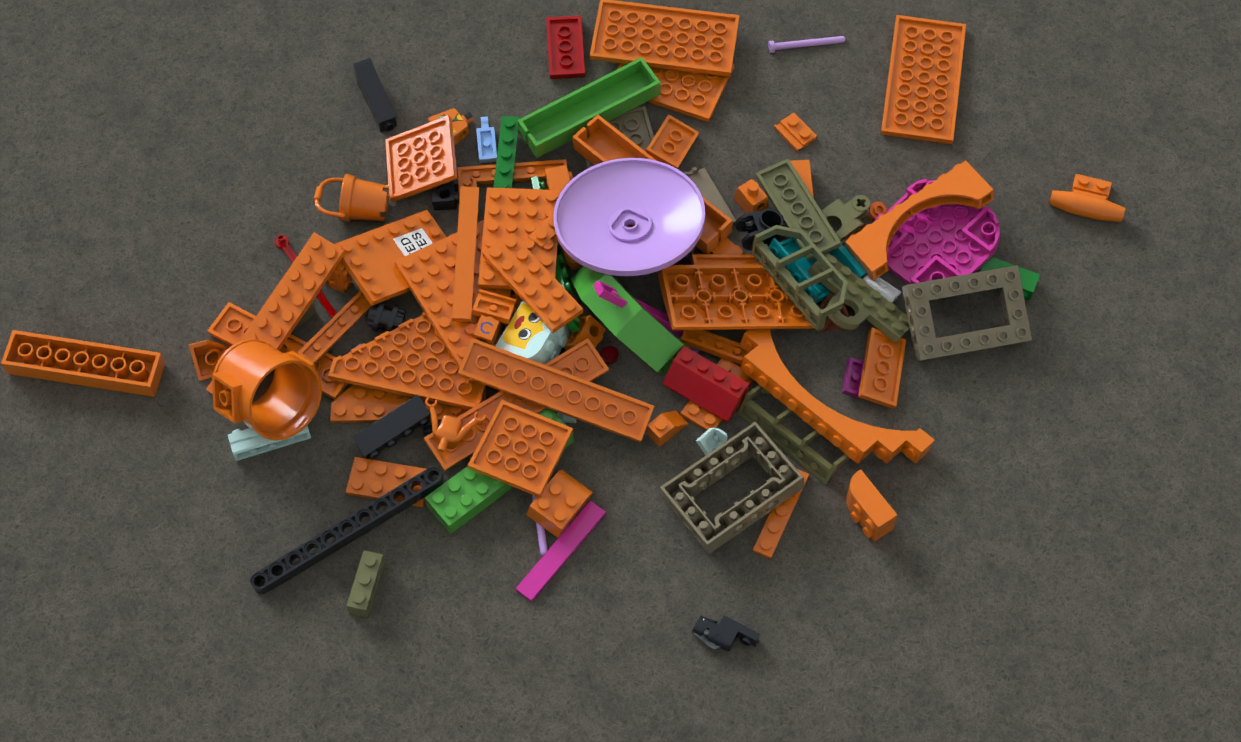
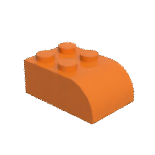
(559, 503)
(869, 507)

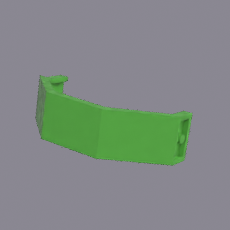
(631, 323)

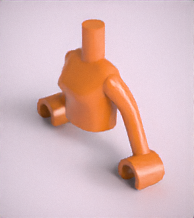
(449, 427)

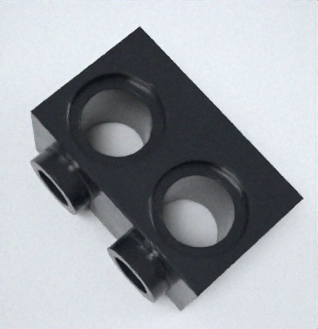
(445, 190)

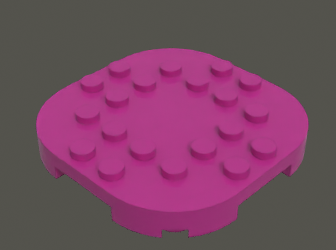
(942, 241)

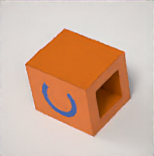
(486, 329)

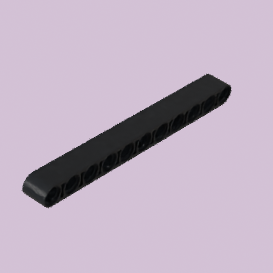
(342, 538)

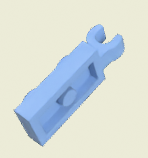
(486, 142)

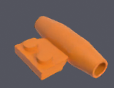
(1088, 200)

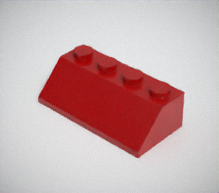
(706, 384)

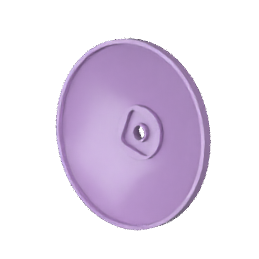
(623, 192)

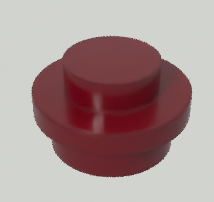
(609, 354)

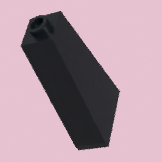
(374, 95)

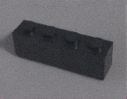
(392, 427)

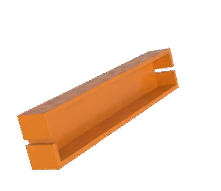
(608, 144)

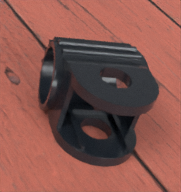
(760, 222)

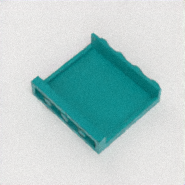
(801, 266)

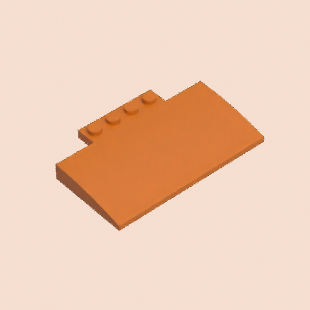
(726, 294)

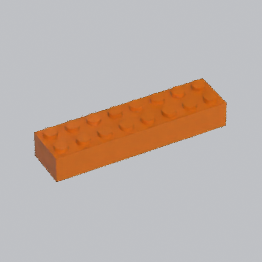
(83, 363)

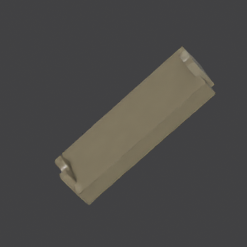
(708, 190)

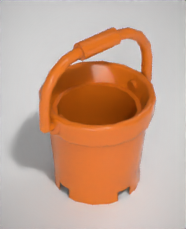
(357, 199)

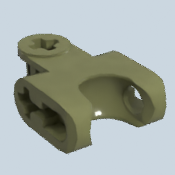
(848, 215)

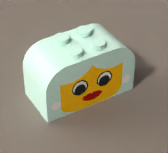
(531, 338)

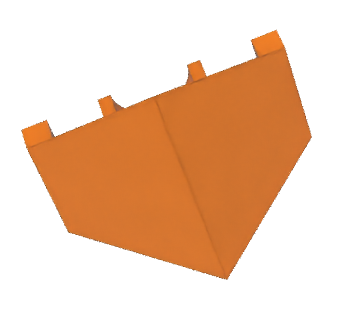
(205, 357)

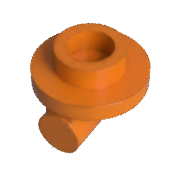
(875, 209)

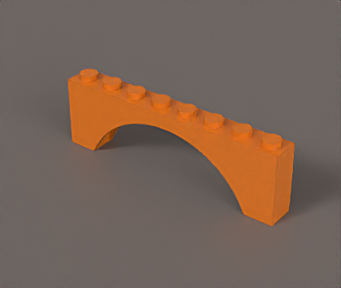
(958, 186)

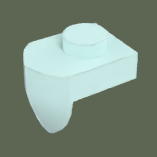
(711, 439)

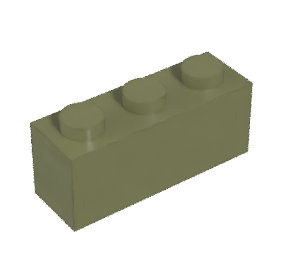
(365, 584)

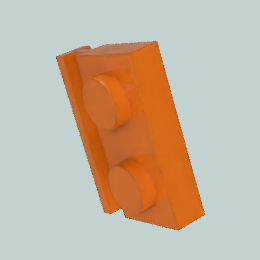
(795, 132)
(494, 305)

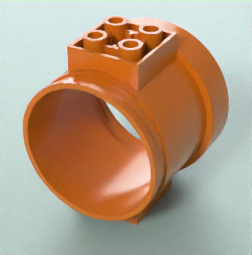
(285, 405)

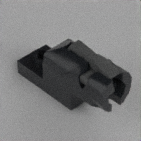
(723, 634)

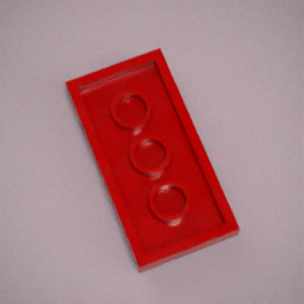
(565, 47)

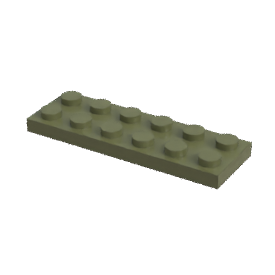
(797, 206)

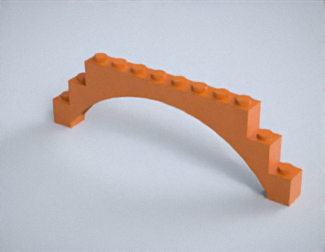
(848, 435)

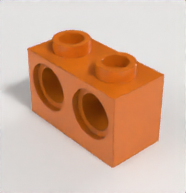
(590, 329)

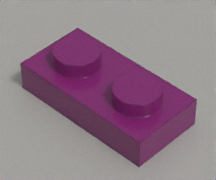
(852, 377)

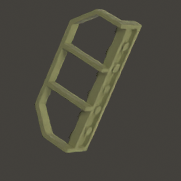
(788, 284)
(787, 440)

